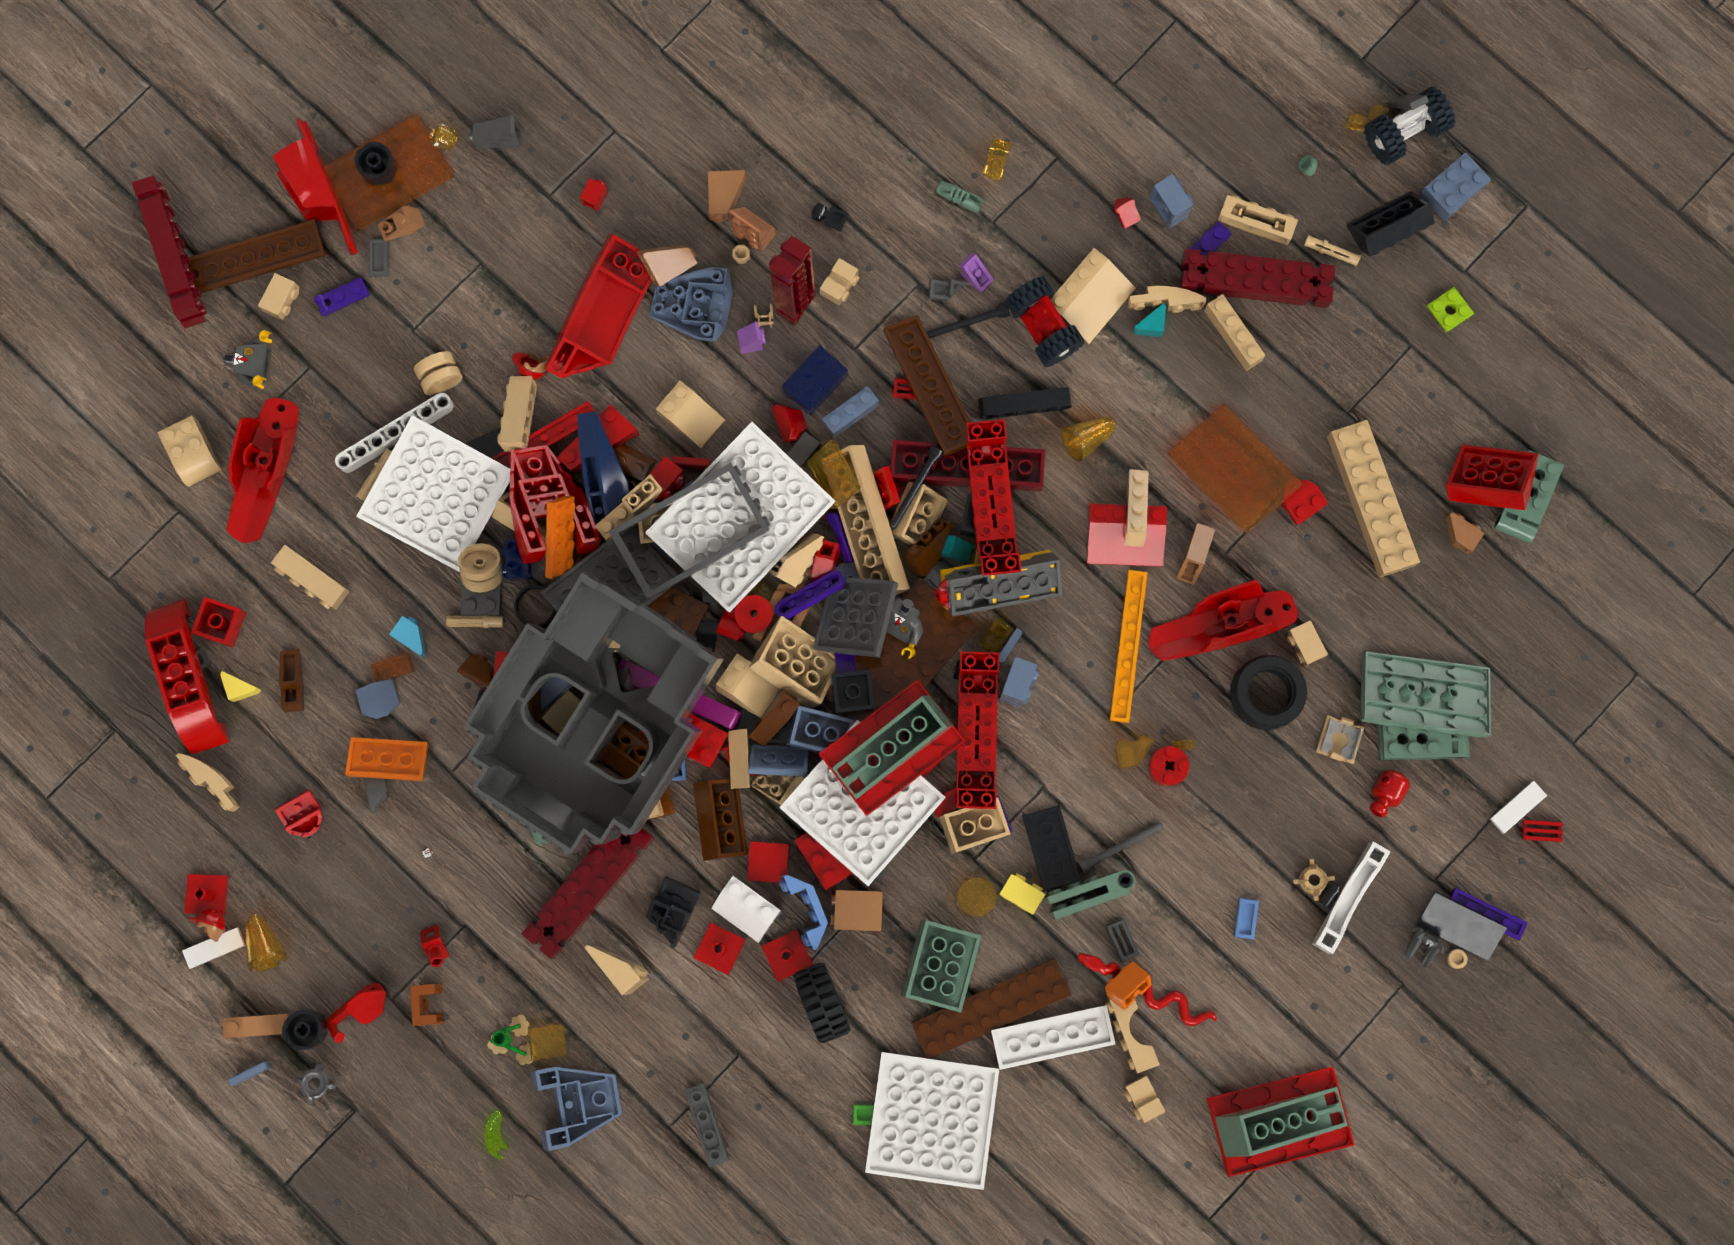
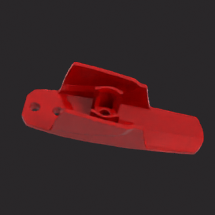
(309, 183)
(259, 466)
(1224, 621)

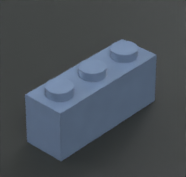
(850, 412)

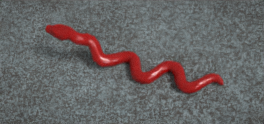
(1096, 964)

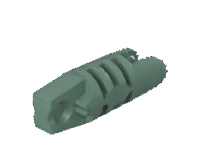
(961, 197)

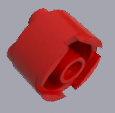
(1180, 766)

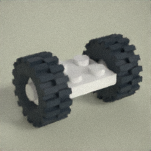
(1388, 135)

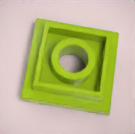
(1454, 300)

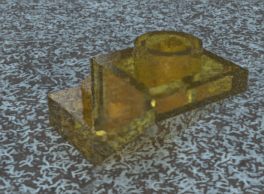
(1357, 121)
(997, 159)

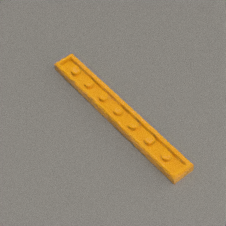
(1128, 646)

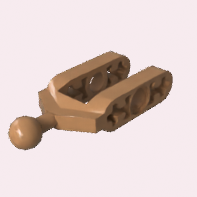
(780, 594)

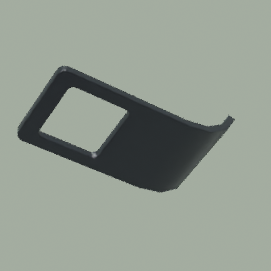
(707, 634)

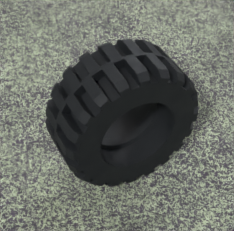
(821, 1003)

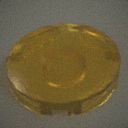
(976, 897)

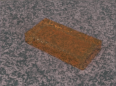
(392, 668)

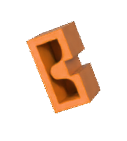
(1127, 985)

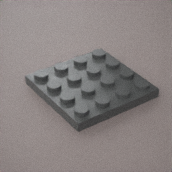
(856, 618)

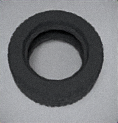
(1288, 673)

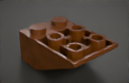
(634, 464)

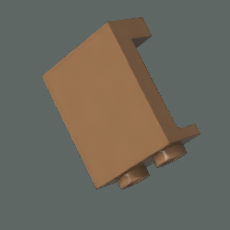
(857, 910)

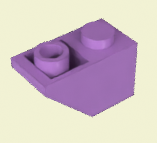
(751, 338)

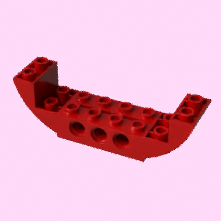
(991, 497)
(182, 678)
(979, 727)

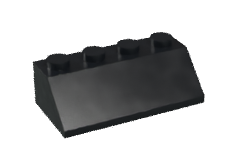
(1391, 223)

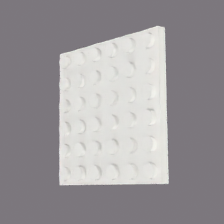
(435, 492)
(842, 828)
(932, 1120)

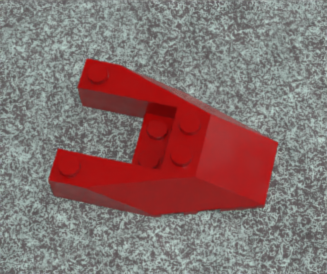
(534, 481)

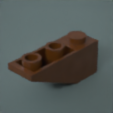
(928, 548)

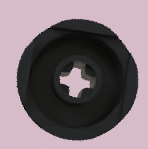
(367, 165)
(300, 1039)

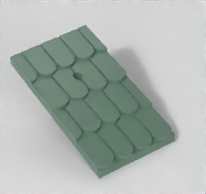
(1426, 694)

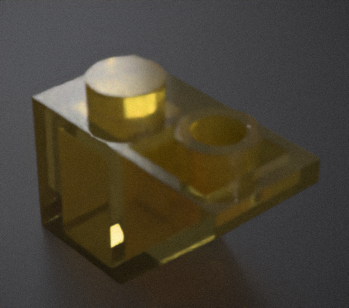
(1132, 753)

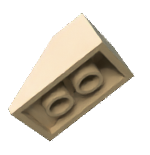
(690, 414)
(746, 687)
(973, 827)

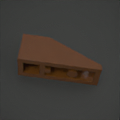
(774, 717)

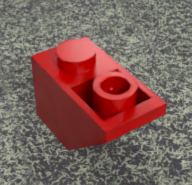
(825, 559)

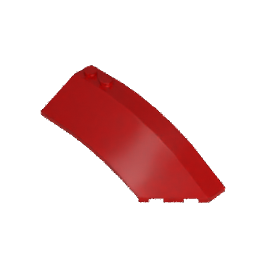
(600, 310)

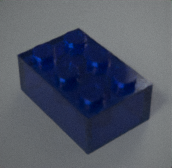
(815, 380)

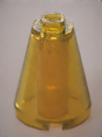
(1087, 436)
(262, 945)

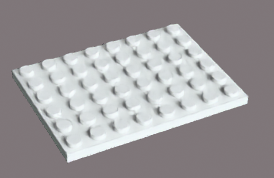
(720, 517)

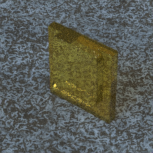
(547, 1042)

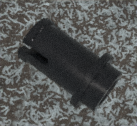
(1329, 895)

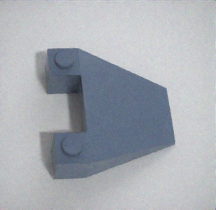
(582, 1103)

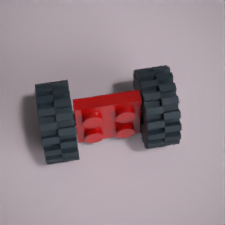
(1043, 321)

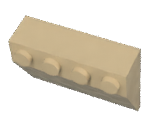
(1092, 295)
(793, 664)
(622, 972)

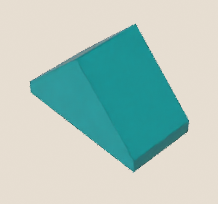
(1153, 324)
(957, 549)

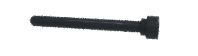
(1000, 311)
(934, 455)

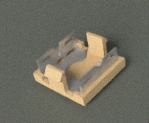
(1340, 739)

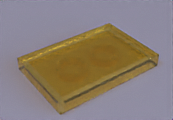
(833, 473)

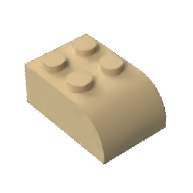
(189, 451)

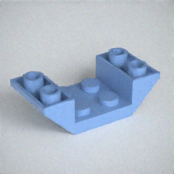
(813, 934)

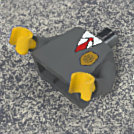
(252, 360)
(905, 624)

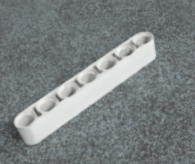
(385, 433)

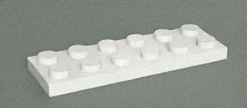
(1053, 1037)

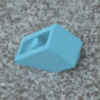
(410, 635)

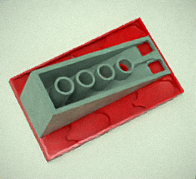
(878, 758)
(1280, 1121)

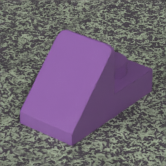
(975, 272)

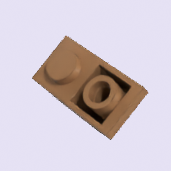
(401, 223)
(1462, 533)

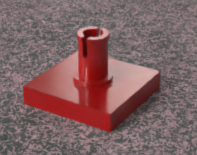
(887, 488)
(206, 893)
(719, 948)
(787, 955)

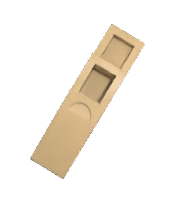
(1174, 298)
(633, 504)
(204, 774)

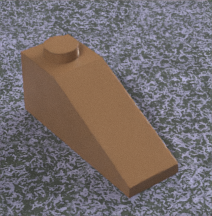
(253, 1025)

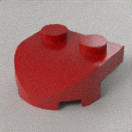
(1304, 502)
(301, 814)

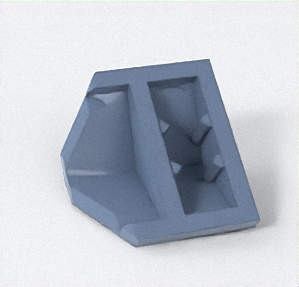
(378, 698)

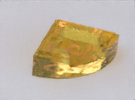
(1184, 744)

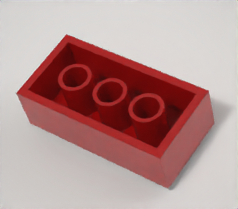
(708, 744)

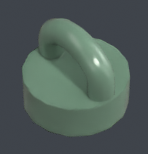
(1308, 165)

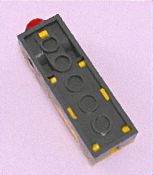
(967, 591)

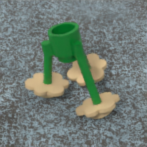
(501, 1040)

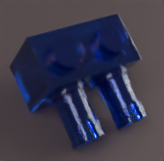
(514, 567)

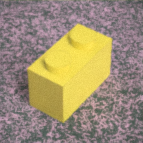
(1022, 894)

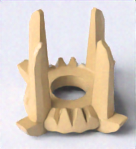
(1304, 880)

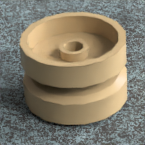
(438, 373)
(480, 567)

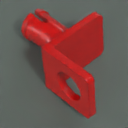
(434, 946)

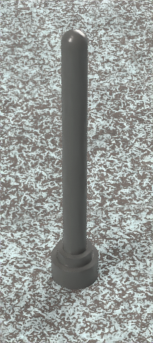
(1087, 864)

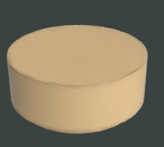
(1456, 958)

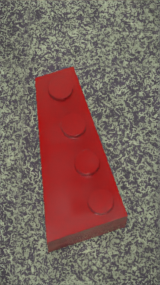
(617, 429)

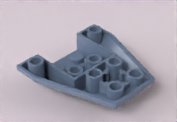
(695, 303)

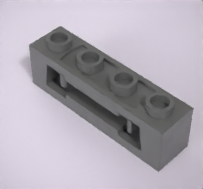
(707, 1125)

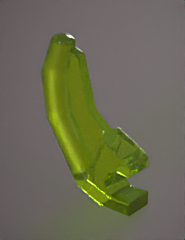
(493, 1137)

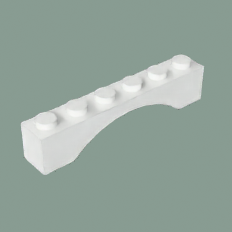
(1351, 894)

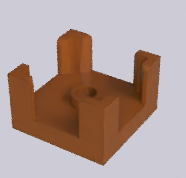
(420, 1005)

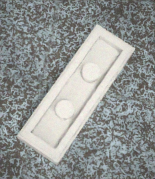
(1518, 807)
(210, 949)

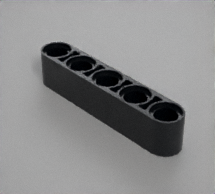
(1024, 403)

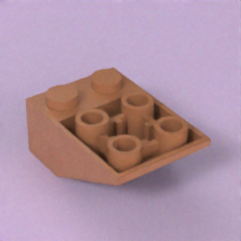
(751, 228)

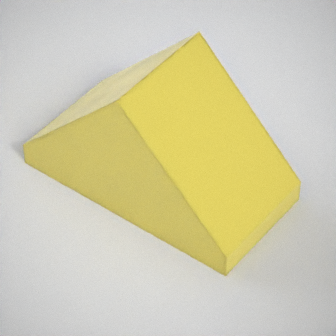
(236, 688)

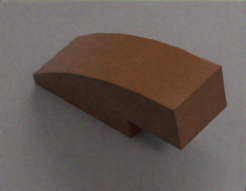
(291, 681)

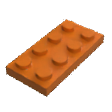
(559, 536)
(387, 759)

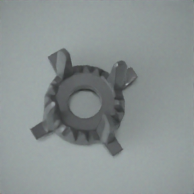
(1434, 945)
(305, 1080)

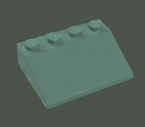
(941, 965)

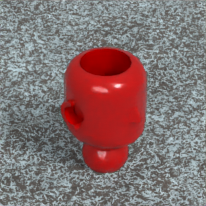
(1388, 792)

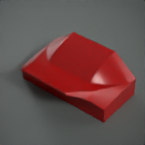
(790, 422)

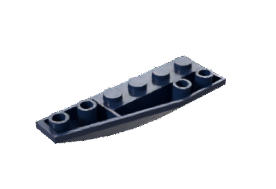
(601, 469)

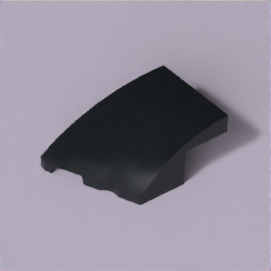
(672, 909)

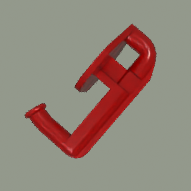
(363, 1006)

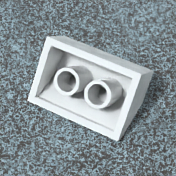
(745, 909)

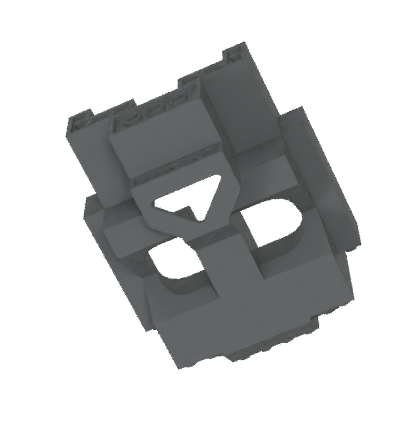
(557, 780)

